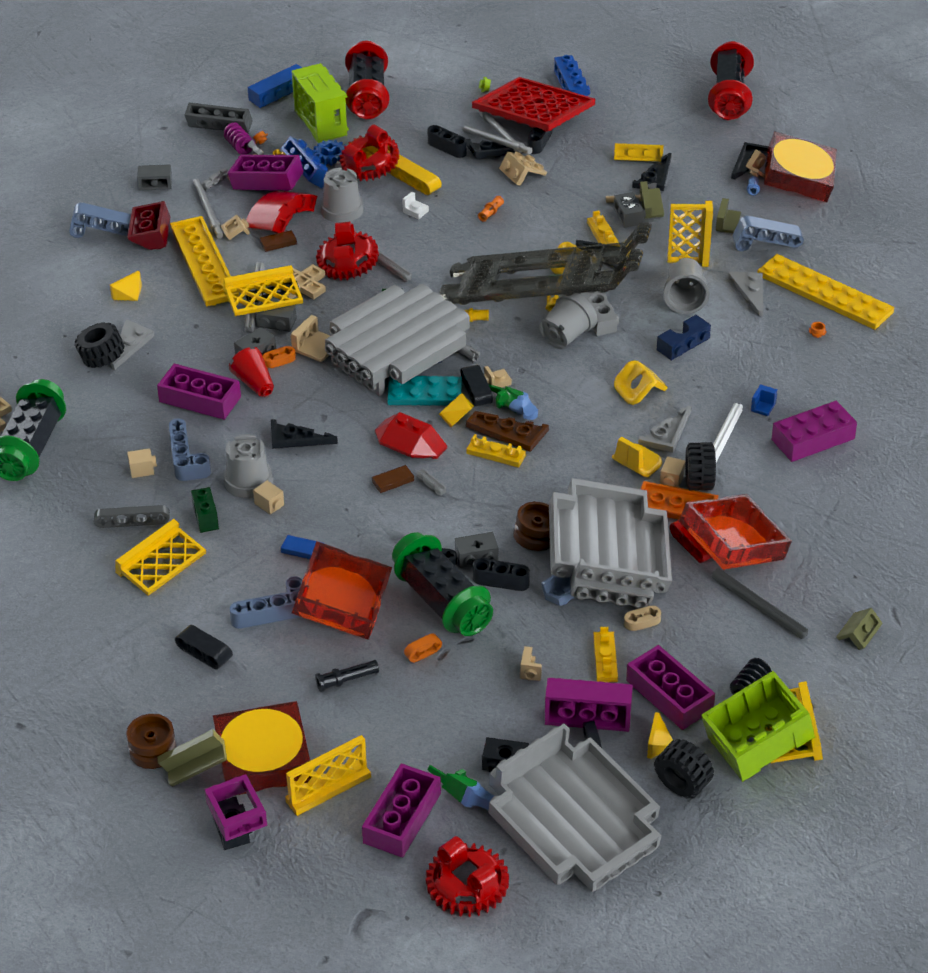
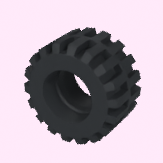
(99, 344)
(700, 466)
(684, 768)

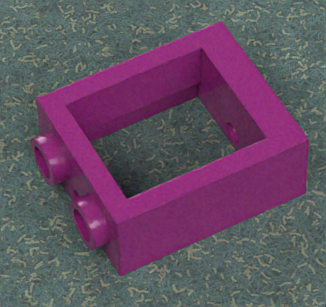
(232, 827)

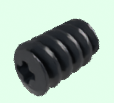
(751, 672)

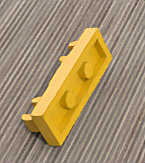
(638, 152)
(601, 229)
(496, 451)
(605, 656)

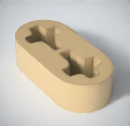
(642, 618)

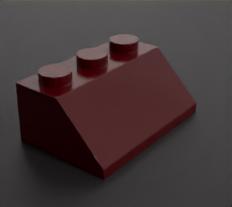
(149, 225)

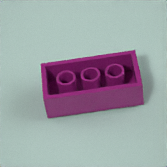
(265, 172)
(199, 391)
(814, 431)
(670, 687)
(581, 701)
(401, 810)

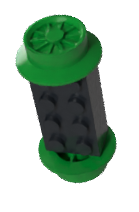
(29, 428)
(441, 584)

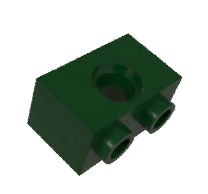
(205, 509)

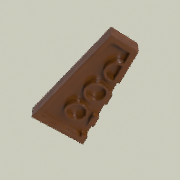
(508, 430)

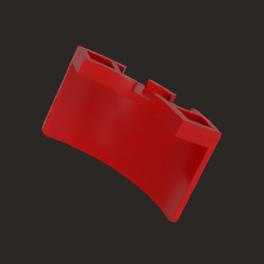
(276, 210)

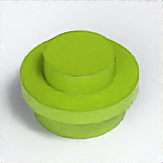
(484, 84)

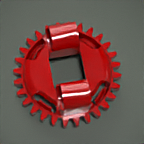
(355, 158)
(343, 256)
(486, 883)

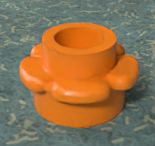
(260, 137)
(817, 329)

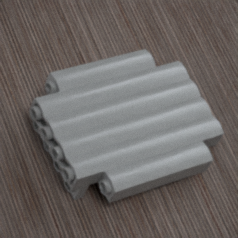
(396, 336)
(609, 543)
(573, 809)

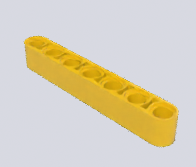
(411, 173)

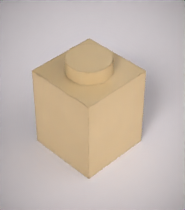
(141, 463)
(672, 472)
(268, 497)

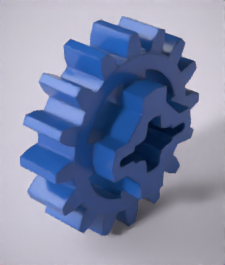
(329, 151)

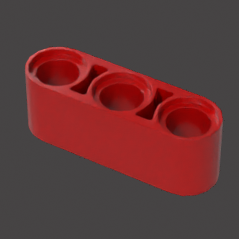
(688, 542)

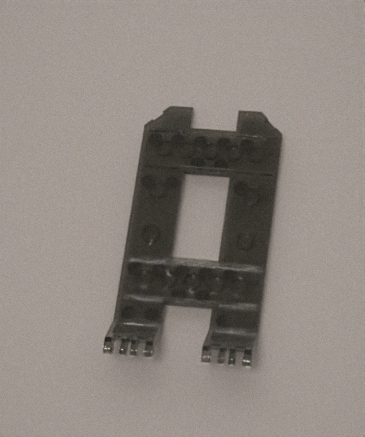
(580, 274)

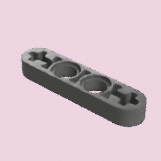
(131, 514)

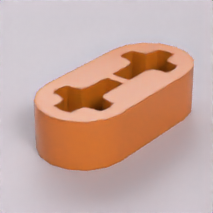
(279, 356)
(423, 647)

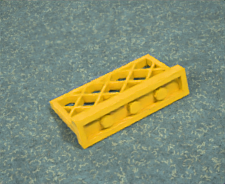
(705, 232)
(259, 281)
(146, 549)
(814, 744)
(338, 779)

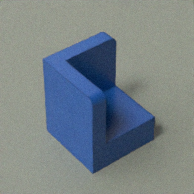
(764, 400)

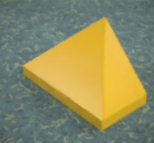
(127, 287)
(456, 410)
(659, 737)

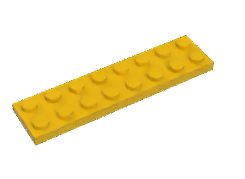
(202, 259)
(826, 291)

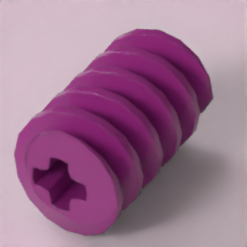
(238, 138)

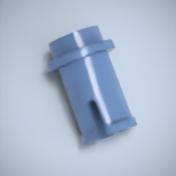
(753, 187)

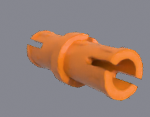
(486, 213)

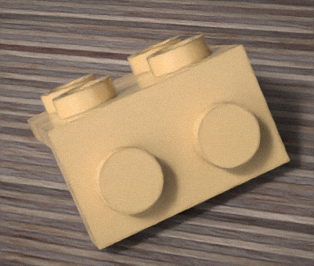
(517, 166)
(310, 341)

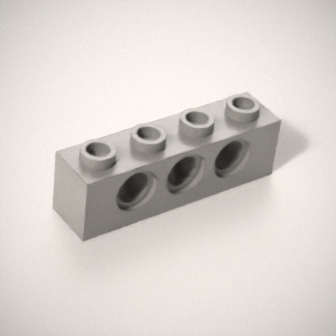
(606, 318)

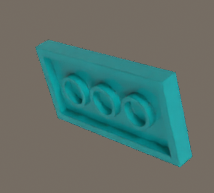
(425, 390)

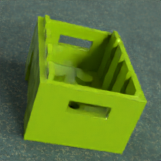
(317, 100)
(747, 715)

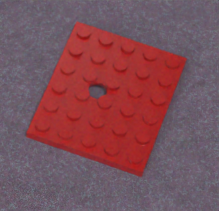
(522, 100)

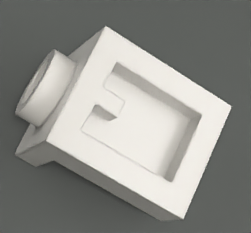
(413, 207)

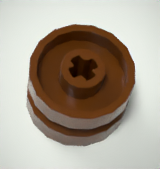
(533, 526)
(149, 738)

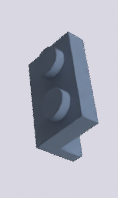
(557, 590)

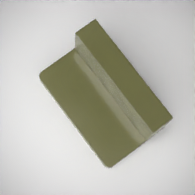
(651, 201)
(727, 219)
(861, 628)

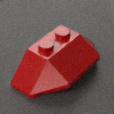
(410, 437)

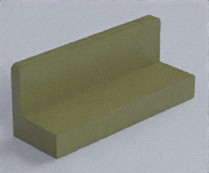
(193, 757)

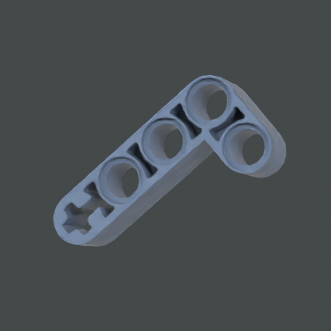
(98, 218)
(755, 228)
(186, 465)
(266, 608)

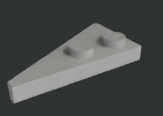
(751, 288)
(133, 337)
(667, 433)

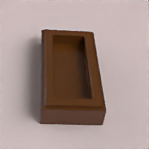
(278, 240)
(393, 479)

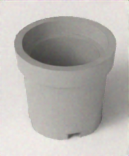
(341, 196)
(681, 295)
(568, 320)
(245, 466)

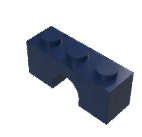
(675, 344)

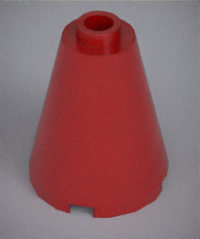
(251, 369)

